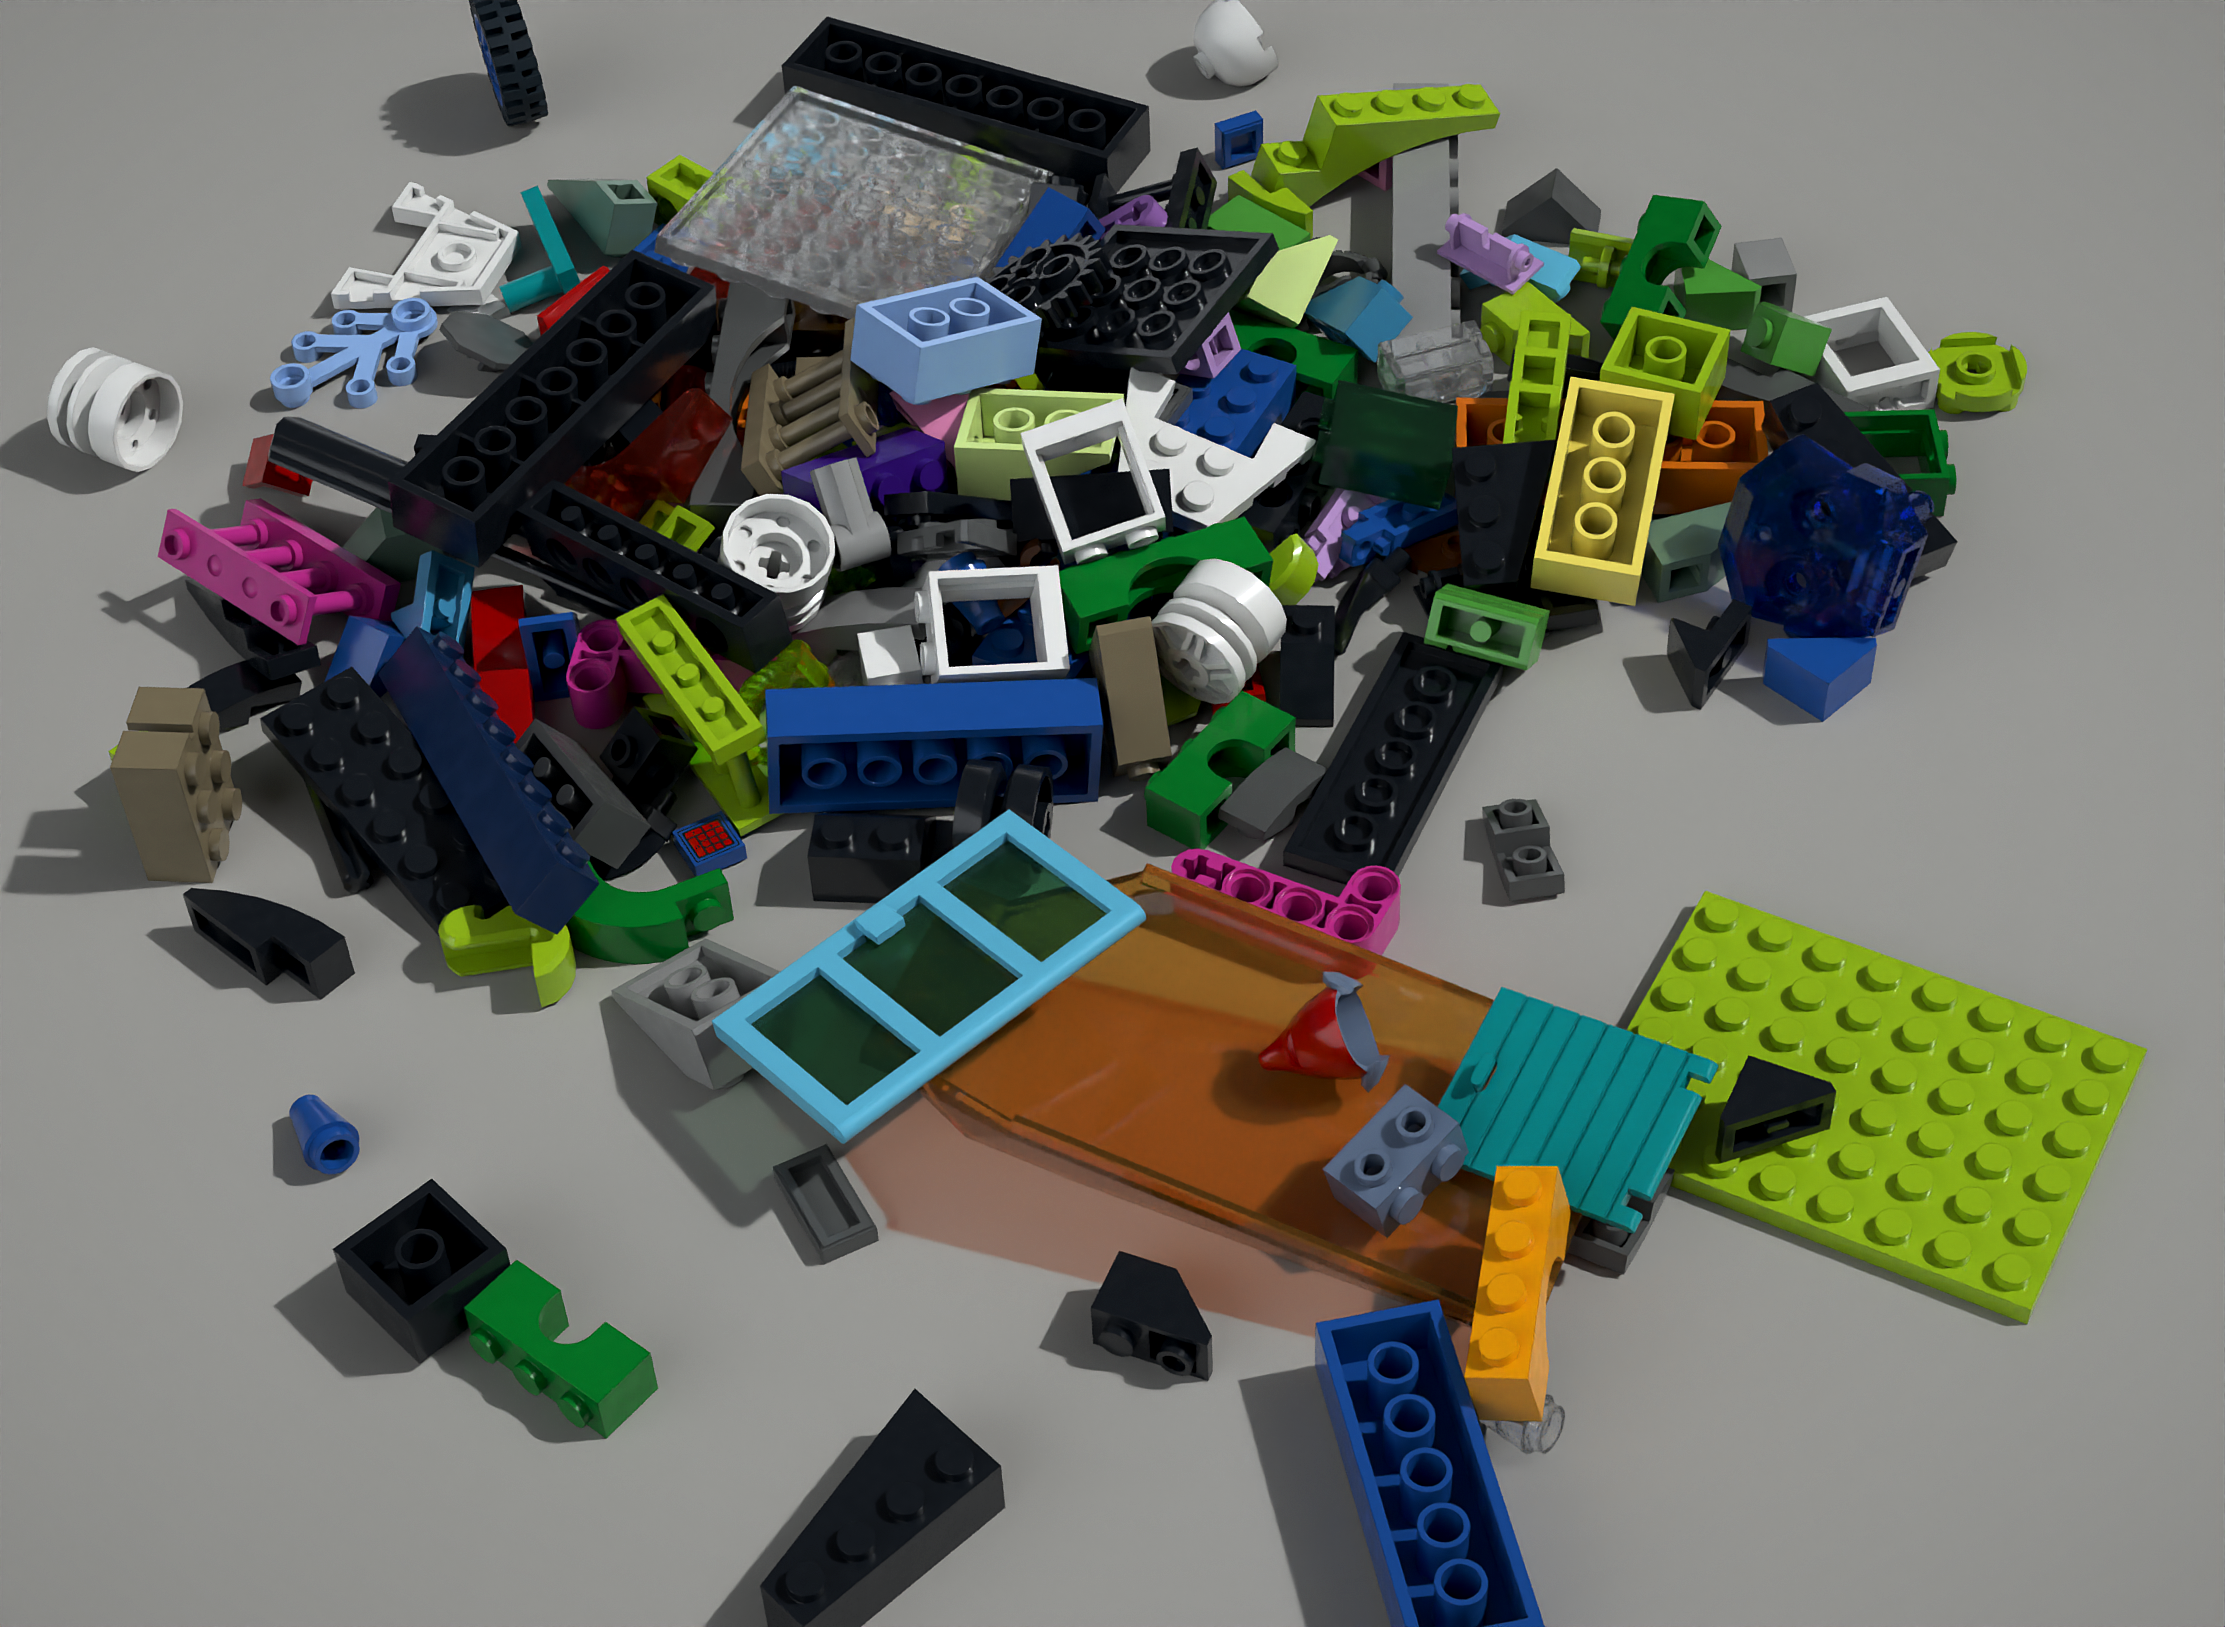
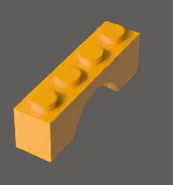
(1508, 1333)

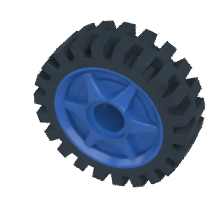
(509, 60)

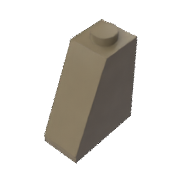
(1131, 697)

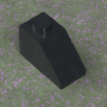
(1308, 665)

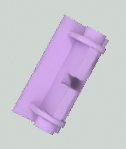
(1488, 255)

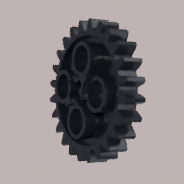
(1054, 278)

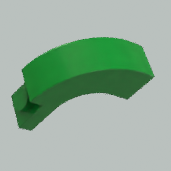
(651, 924)

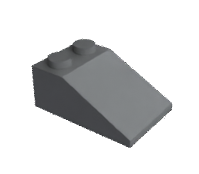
(681, 999)

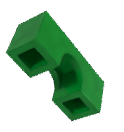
(1668, 237)
(1316, 359)
(1193, 787)
(590, 1380)

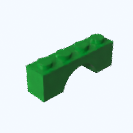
(1113, 585)

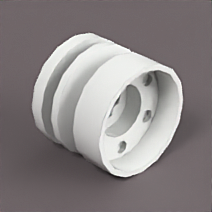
(115, 409)
(784, 541)
(1216, 630)

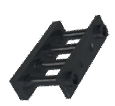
(1188, 192)

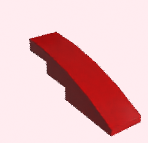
(501, 654)

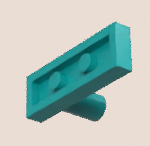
(552, 279)

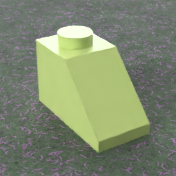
(1288, 282)

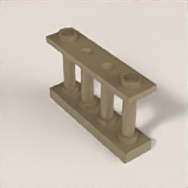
(807, 416)

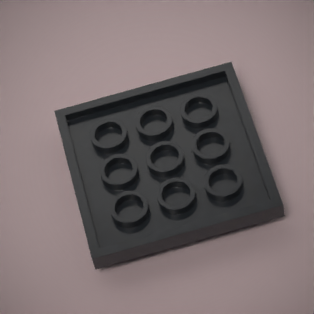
(1160, 298)

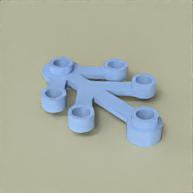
(407, 323)

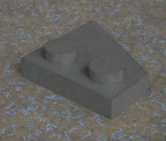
(945, 540)

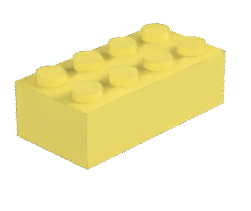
(1602, 491)

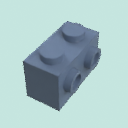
(1397, 1161)

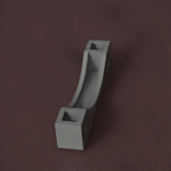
(753, 333)

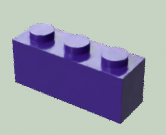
(902, 464)

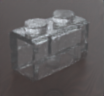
(1437, 363)

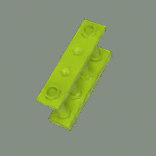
(704, 708)

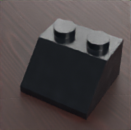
(867, 854)

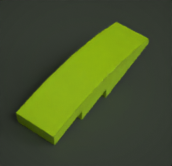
(1537, 377)

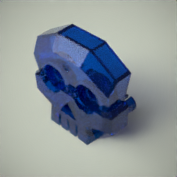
(1781, 530)

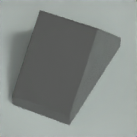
(1550, 211)

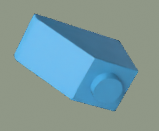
(1360, 315)

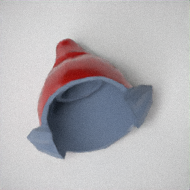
(1329, 1038)

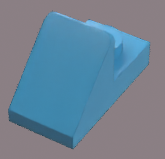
(439, 598)

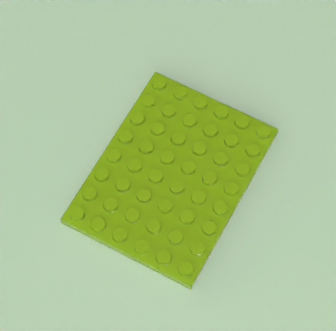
(1953, 1115)

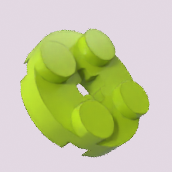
(1998, 379)

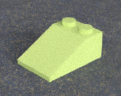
(990, 440)

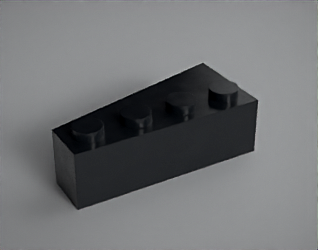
(1819, 418)
(886, 1523)

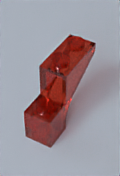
(661, 460)

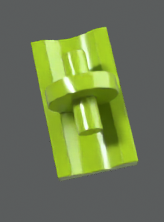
(1598, 256)

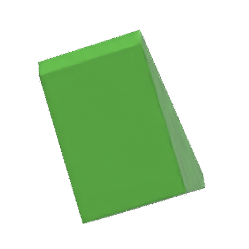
(1716, 296)

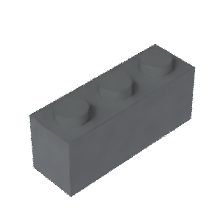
(584, 794)

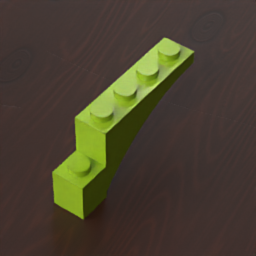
(1365, 128)

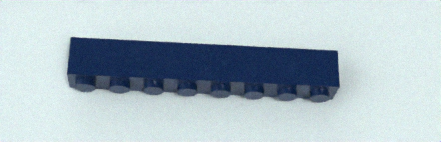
(489, 780)

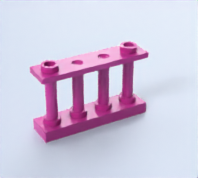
(277, 569)

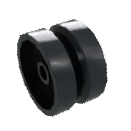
(987, 794)

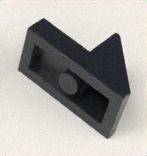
(1706, 655)

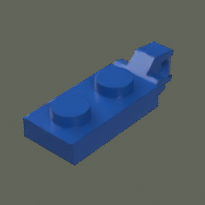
(1392, 526)

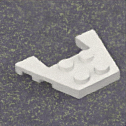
(449, 266)
(1205, 478)

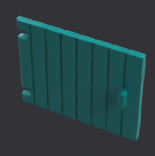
(1574, 1099)

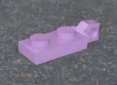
(1326, 531)

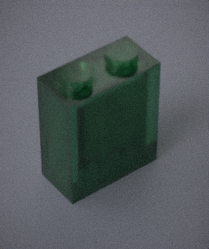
(1386, 444)

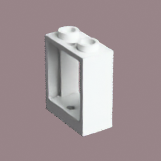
(1906, 386)
(1078, 433)
(1034, 582)

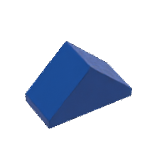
(367, 648)
(1819, 671)

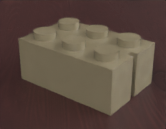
(176, 784)

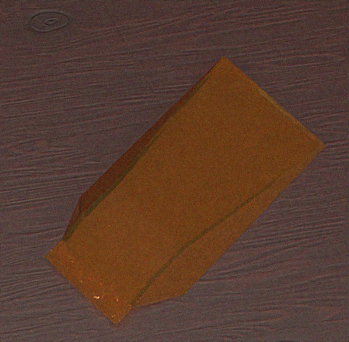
(1155, 1090)

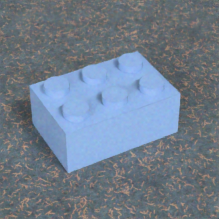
(945, 340)

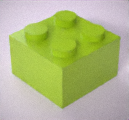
(1673, 358)

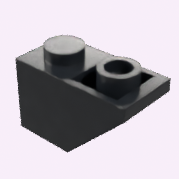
(1152, 1317)

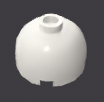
(1231, 45)

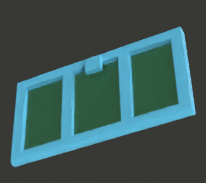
(926, 974)

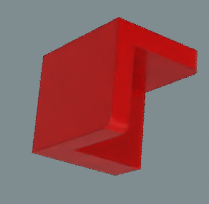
(264, 473)

